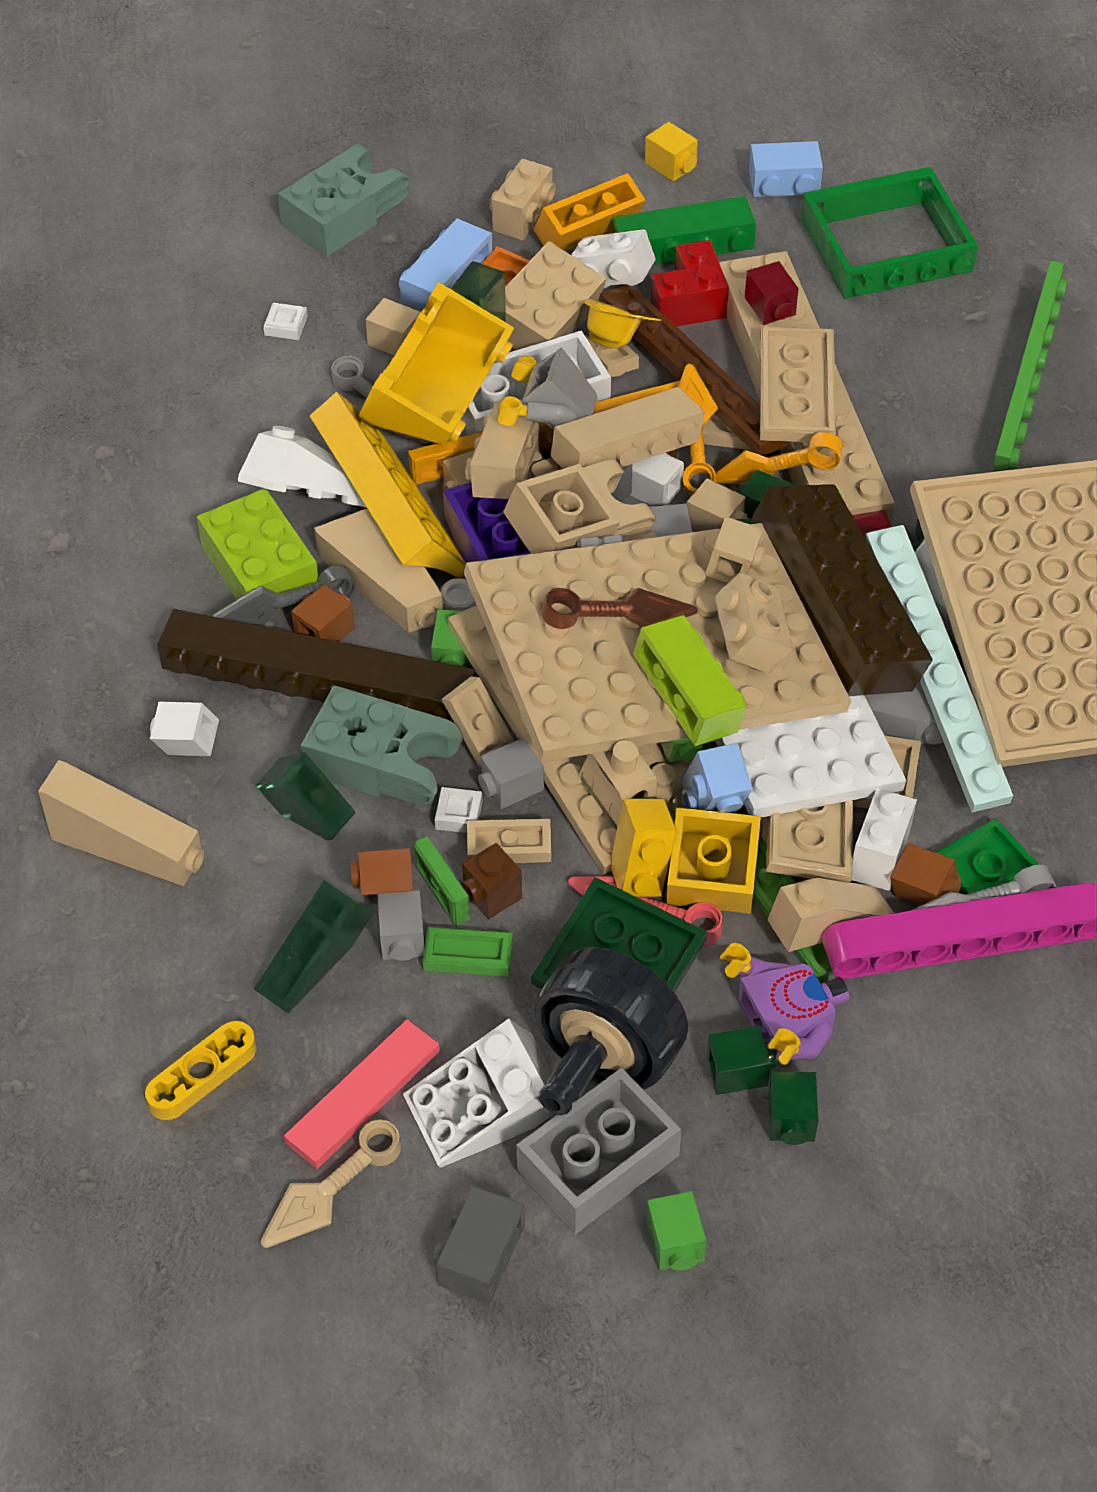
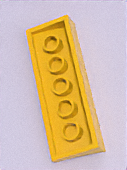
(386, 488)

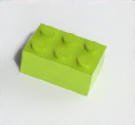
(255, 546)

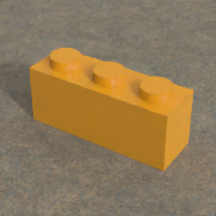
(588, 212)

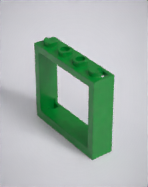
(882, 195)

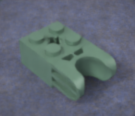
(340, 200)
(376, 743)

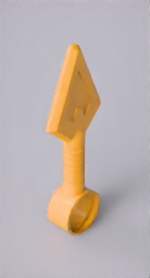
(697, 391)
(747, 463)

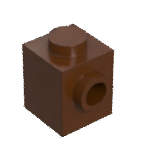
(492, 881)

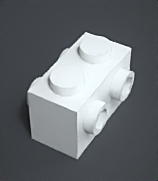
(617, 256)

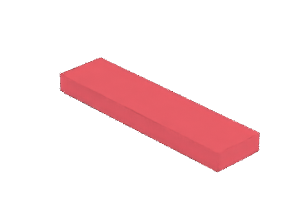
(361, 1094)

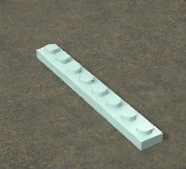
(944, 680)

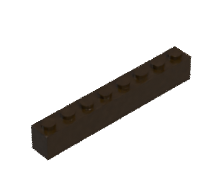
(302, 663)

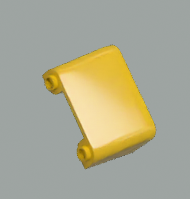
(438, 369)

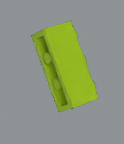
(690, 680)

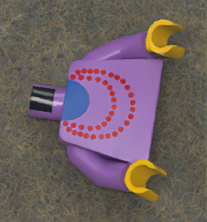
(786, 1003)

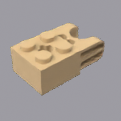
(572, 505)

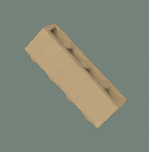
(630, 431)

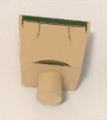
(618, 776)

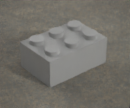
(598, 1150)

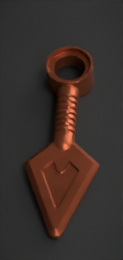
(640, 607)

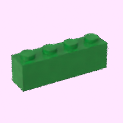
(724, 222)

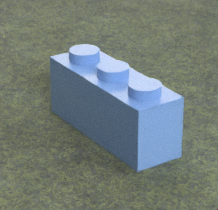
(444, 262)

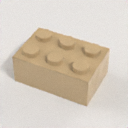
(549, 297)

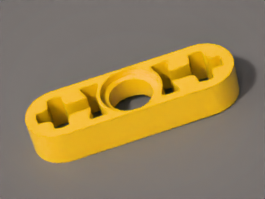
(198, 1088)

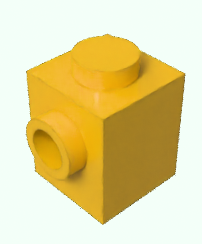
(671, 151)

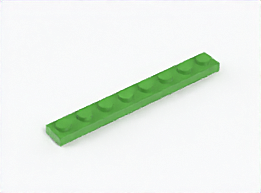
(1033, 359)

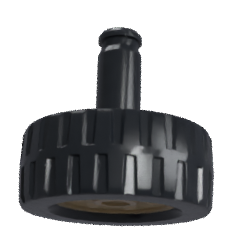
(605, 1016)

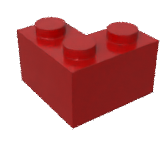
(695, 289)

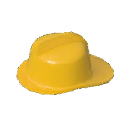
(611, 325)

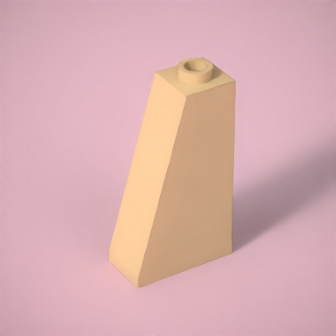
(397, 589)
(117, 826)

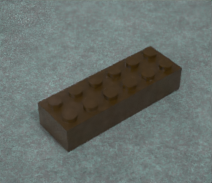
(843, 589)

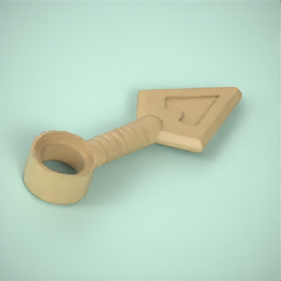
(310, 1204)

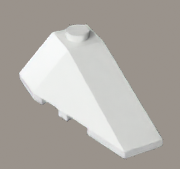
(294, 462)

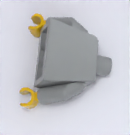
(553, 394)

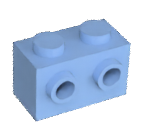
(716, 780)

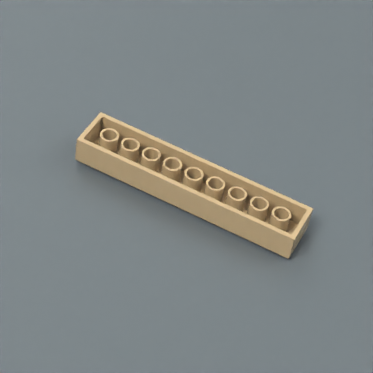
(858, 470)

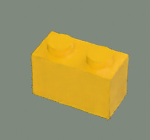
(642, 847)

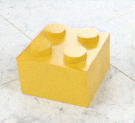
(713, 859)

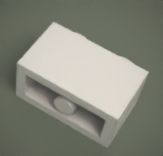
(882, 838)

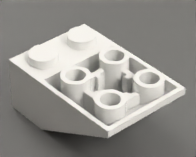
(482, 1095)

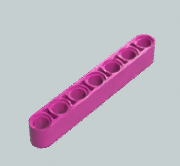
(961, 931)

